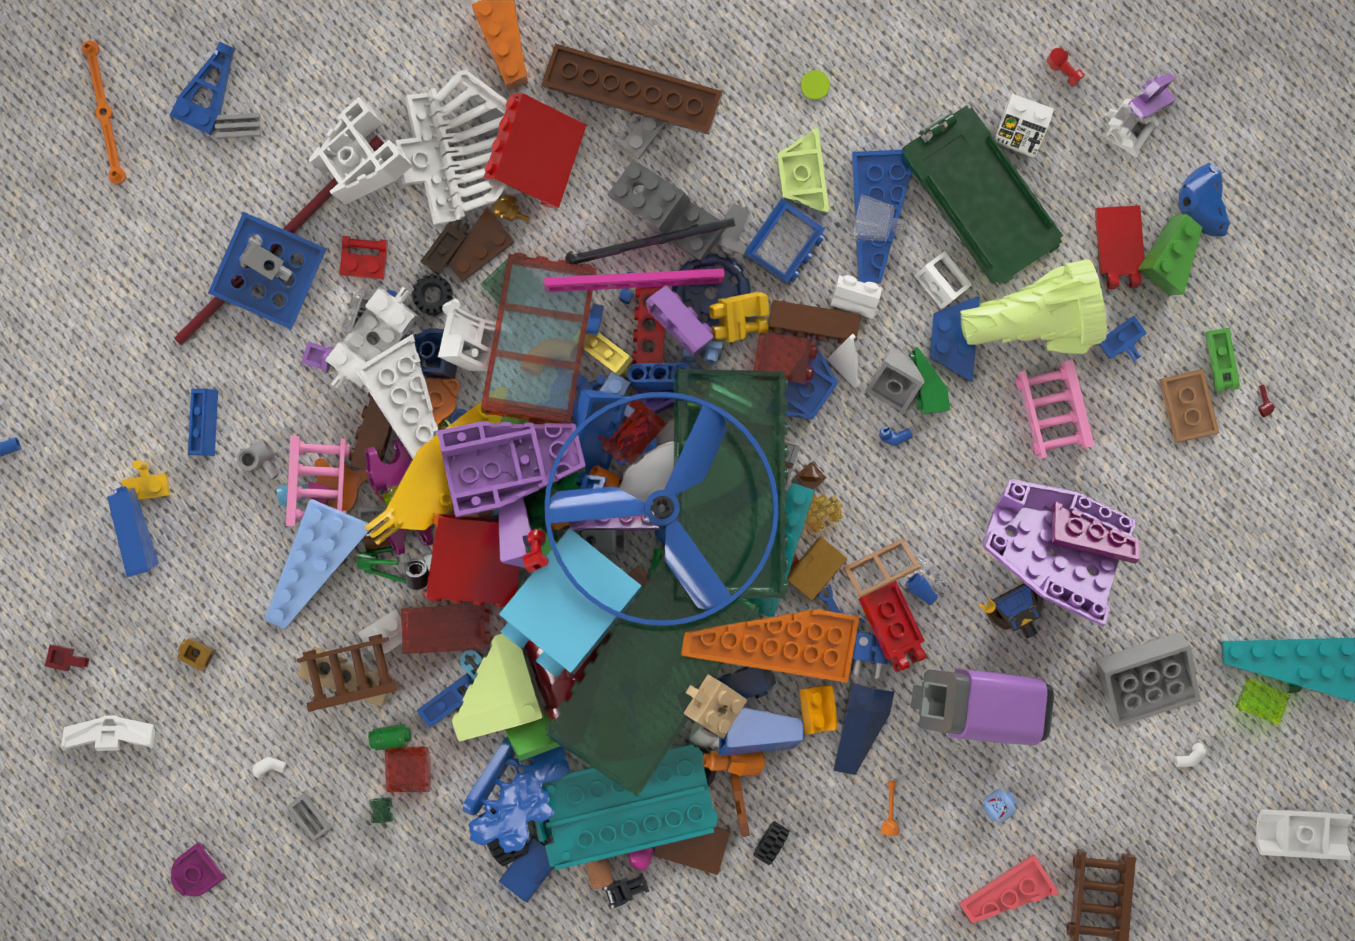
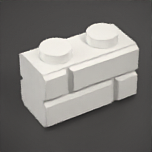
(856, 296)

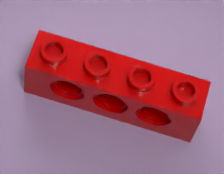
(641, 335)

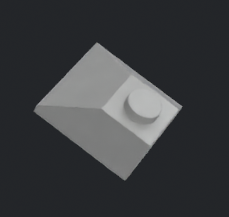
(896, 380)

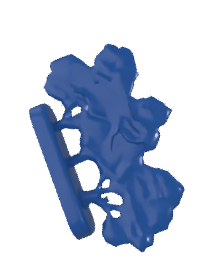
(518, 800)

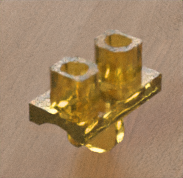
(822, 507)

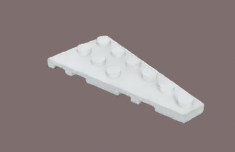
(401, 393)

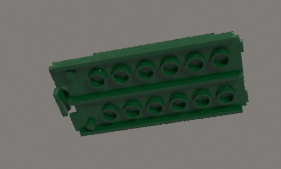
(981, 195)

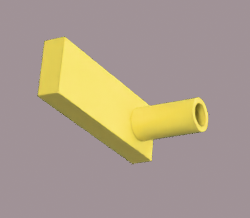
(608, 354)

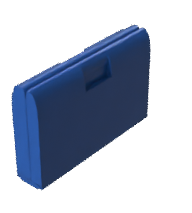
(528, 872)

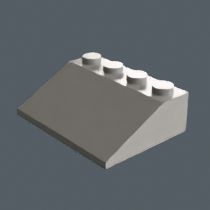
(1148, 679)

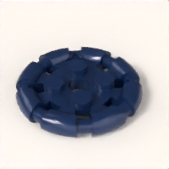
(696, 293)

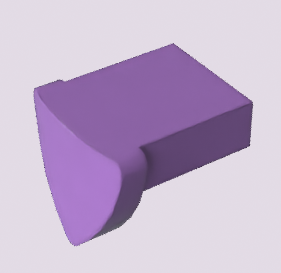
(316, 355)

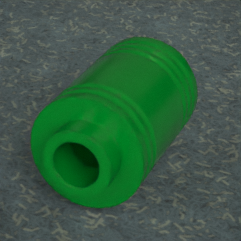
(389, 737)

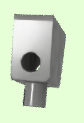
(255, 256)

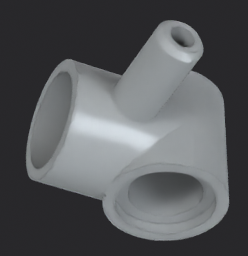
(262, 454)

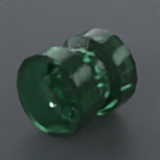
(381, 810)

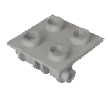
(357, 301)

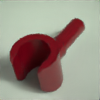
(1268, 407)

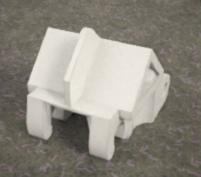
(1122, 123)

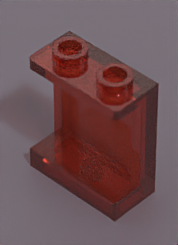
(786, 354)
(633, 434)

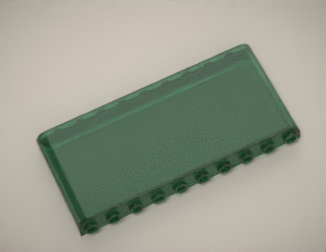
(733, 506)
(637, 687)

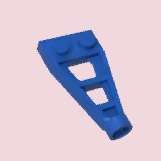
(194, 114)

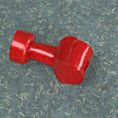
(1058, 61)
(535, 559)

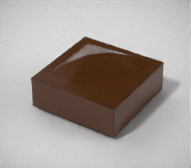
(810, 476)

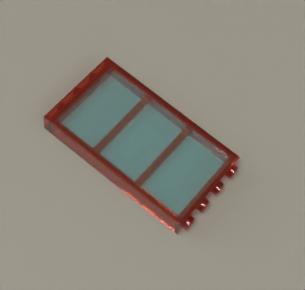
(537, 342)

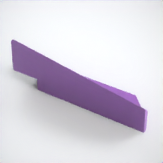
(513, 532)

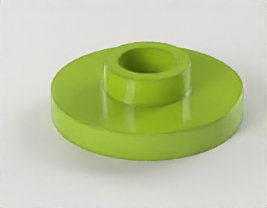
(815, 85)

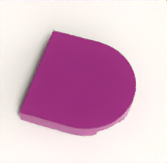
(195, 872)

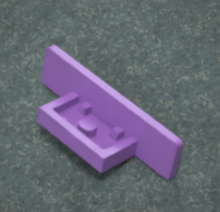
(1154, 96)
(631, 523)

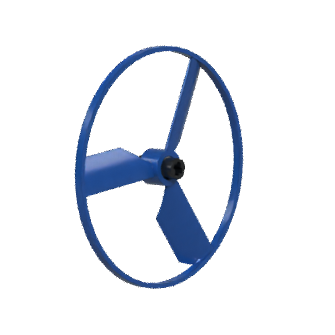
(680, 551)

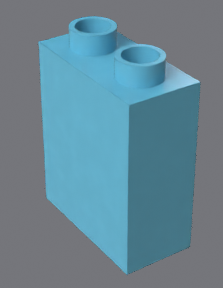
(559, 615)

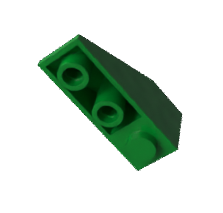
(933, 393)

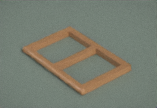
(875, 556)

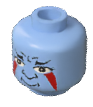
(1000, 805)

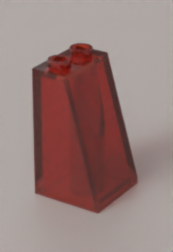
(444, 628)

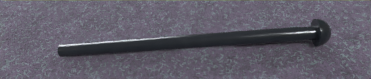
(649, 241)

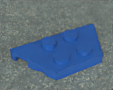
(948, 342)
(807, 400)

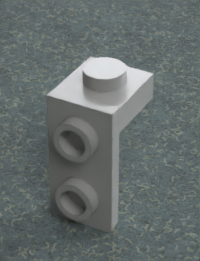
(731, 235)

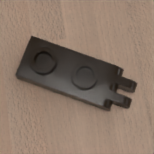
(445, 246)

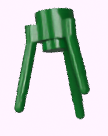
(368, 561)

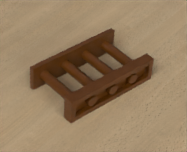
(342, 695)
(1122, 888)

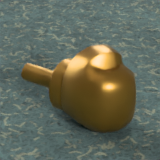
(506, 209)

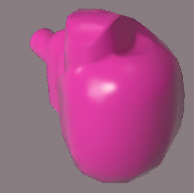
(641, 859)

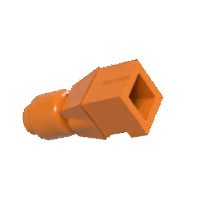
(740, 764)

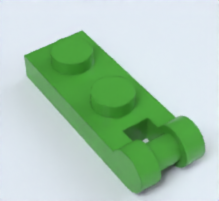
(1222, 359)

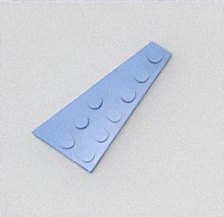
(318, 550)

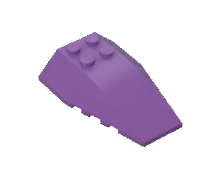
(504, 461)

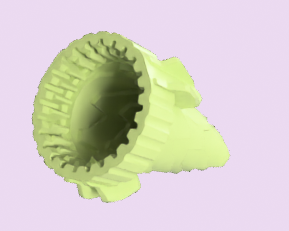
(1058, 307)

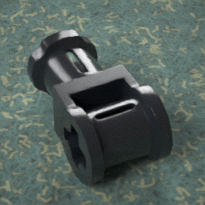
(625, 890)

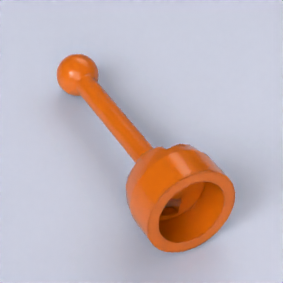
(890, 826)

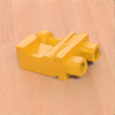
(733, 313)

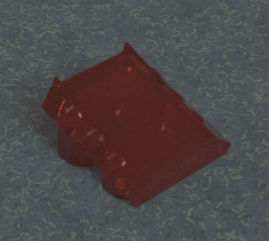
(408, 769)

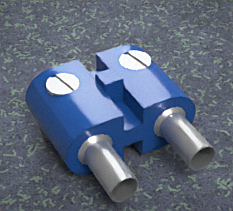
(868, 649)

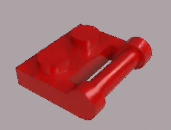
(363, 265)

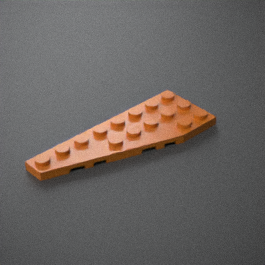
(796, 643)

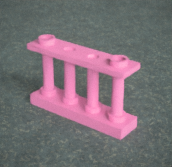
(1071, 394)
(297, 470)

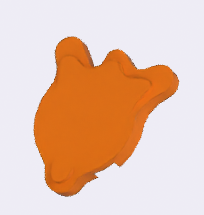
(442, 397)
(351, 483)

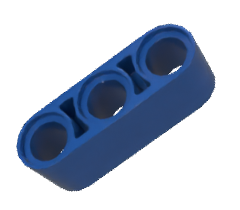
(651, 372)

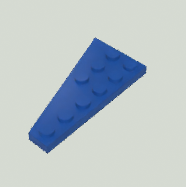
(885, 178)

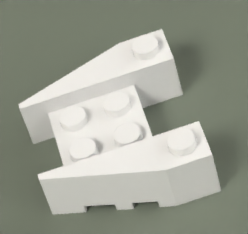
(352, 158)

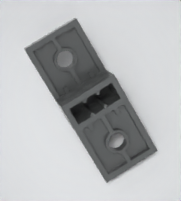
(664, 208)

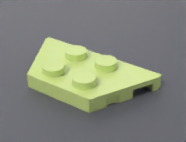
(803, 173)

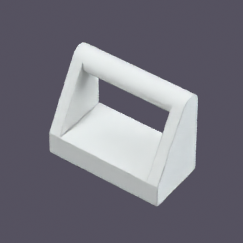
(937, 285)

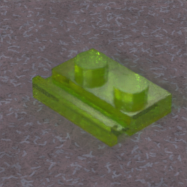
(1262, 701)

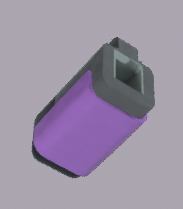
(985, 706)

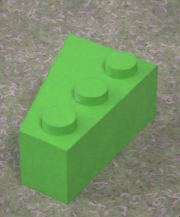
(1172, 255)

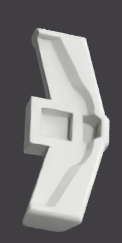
(108, 733)

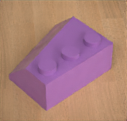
(679, 321)

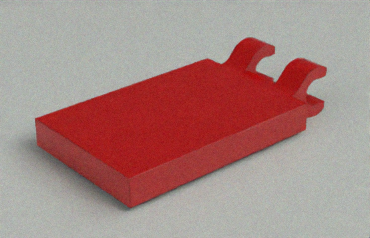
(1120, 244)
(894, 625)

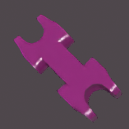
(384, 476)

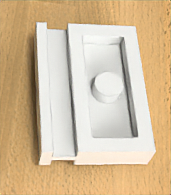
(388, 626)

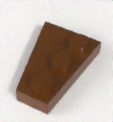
(480, 246)

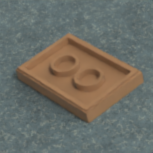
(1189, 406)

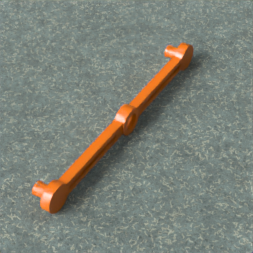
(91, 50)

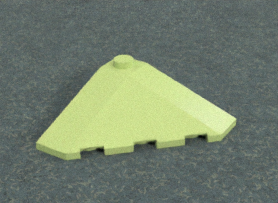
(500, 694)

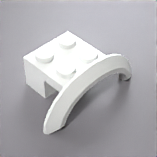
(463, 338)

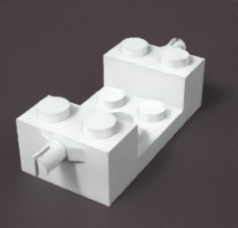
(383, 315)

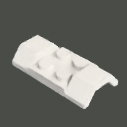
(1303, 834)

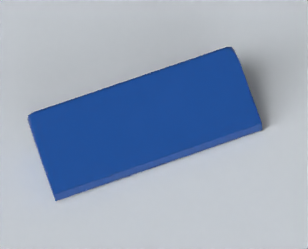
(203, 422)

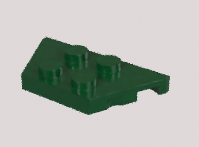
(536, 501)

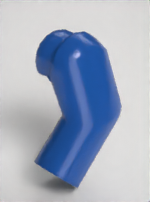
(894, 438)

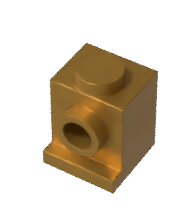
(186, 654)

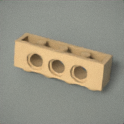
(328, 680)

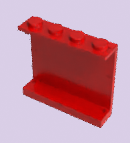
(535, 149)
(468, 562)

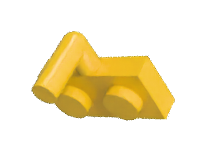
(145, 485)

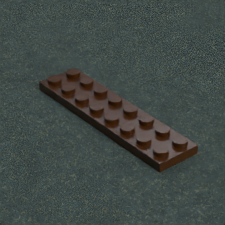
(632, 89)

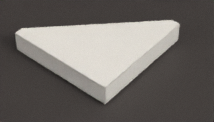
(846, 361)

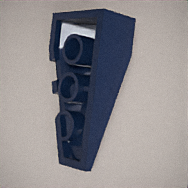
(428, 348)
(863, 719)

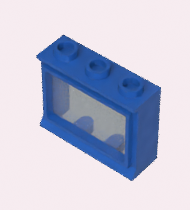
(784, 242)

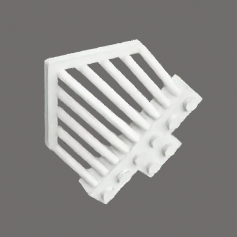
(431, 152)

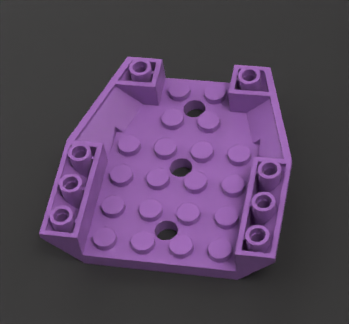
(1060, 579)

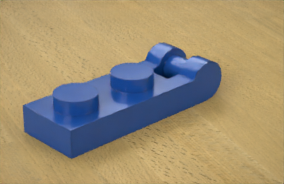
(444, 702)

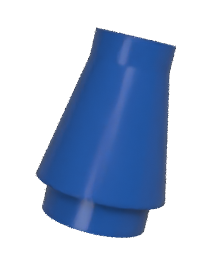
(921, 588)

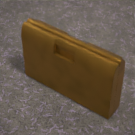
(816, 568)

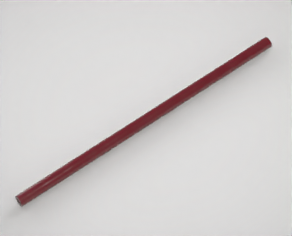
(292, 227)

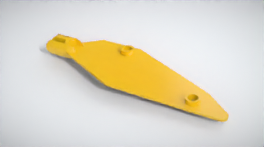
(423, 487)

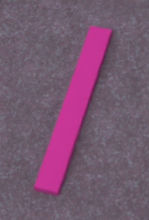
(633, 280)

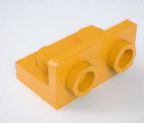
(818, 709)

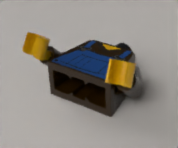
(1015, 610)

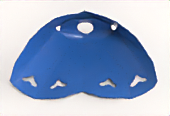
(1205, 200)

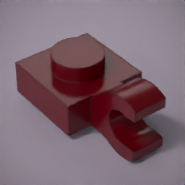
(62, 658)

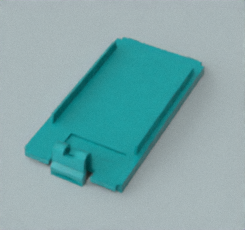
(605, 820)

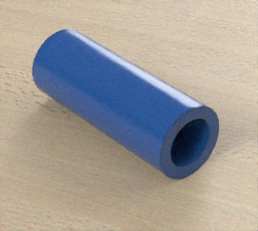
(9, 446)

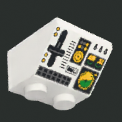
(1023, 125)

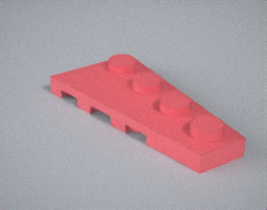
(1010, 890)

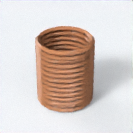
(599, 873)

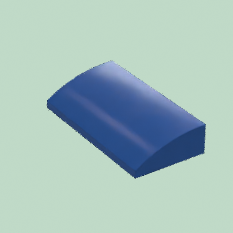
(606, 425)

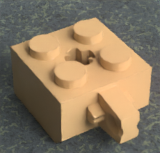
(714, 706)

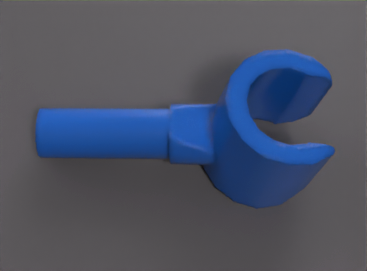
(625, 295)

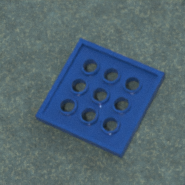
(264, 306)

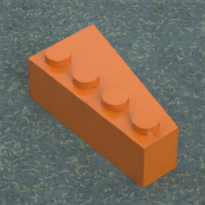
(502, 32)

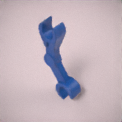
(832, 605)

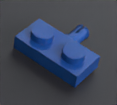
(1123, 339)

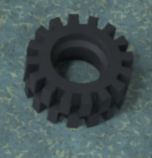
(431, 281)
(771, 843)

